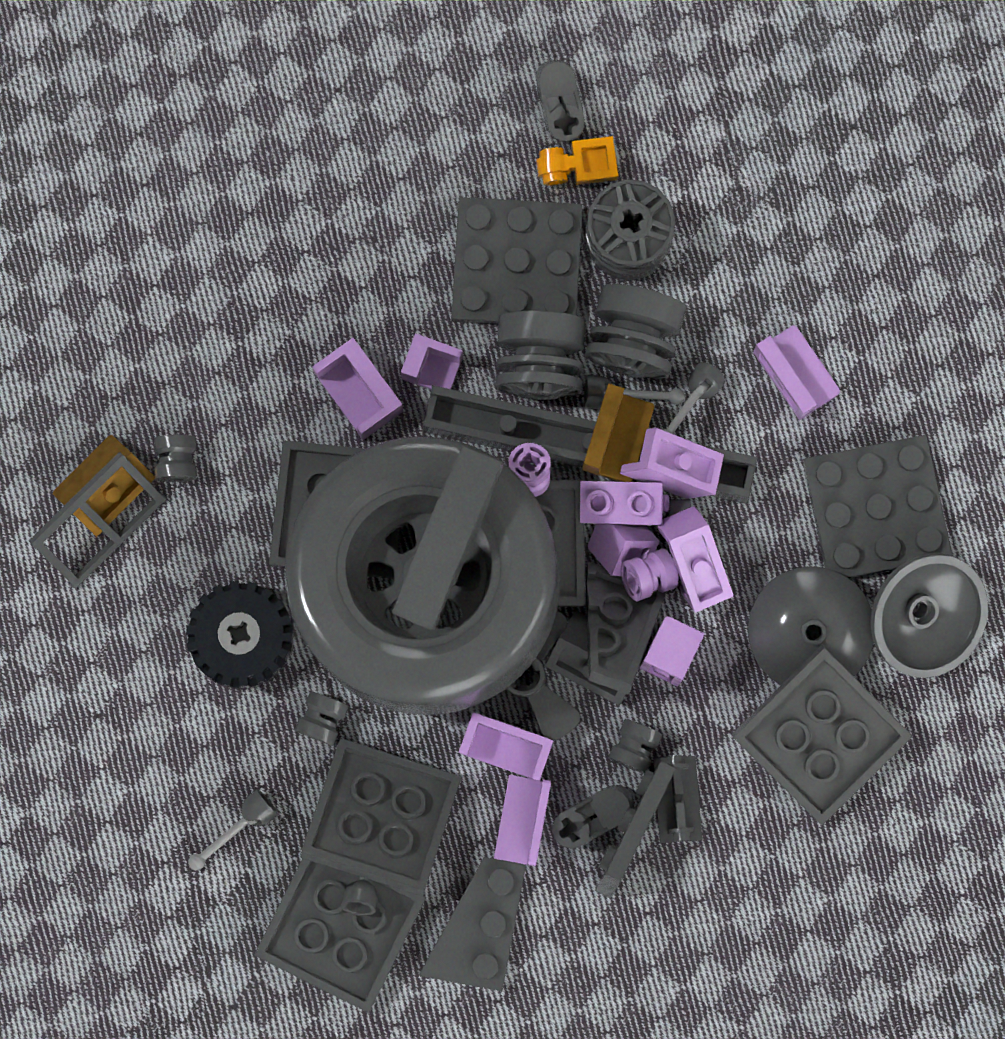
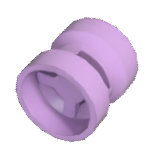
(534, 477)
(650, 574)

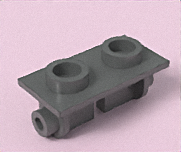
(680, 807)

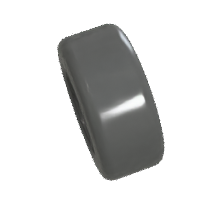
(345, 622)

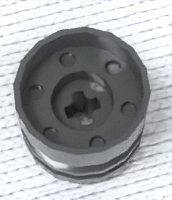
(621, 251)
(637, 322)
(540, 362)

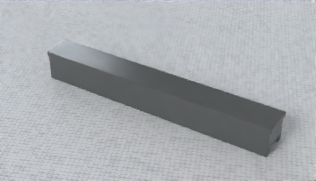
(563, 436)

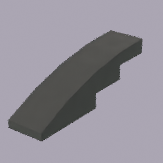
(448, 537)

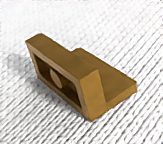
(617, 434)
(113, 494)

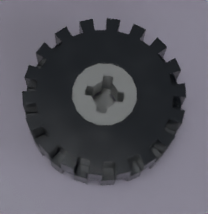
(248, 659)

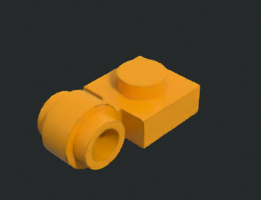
(590, 159)

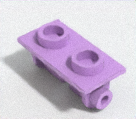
(622, 502)

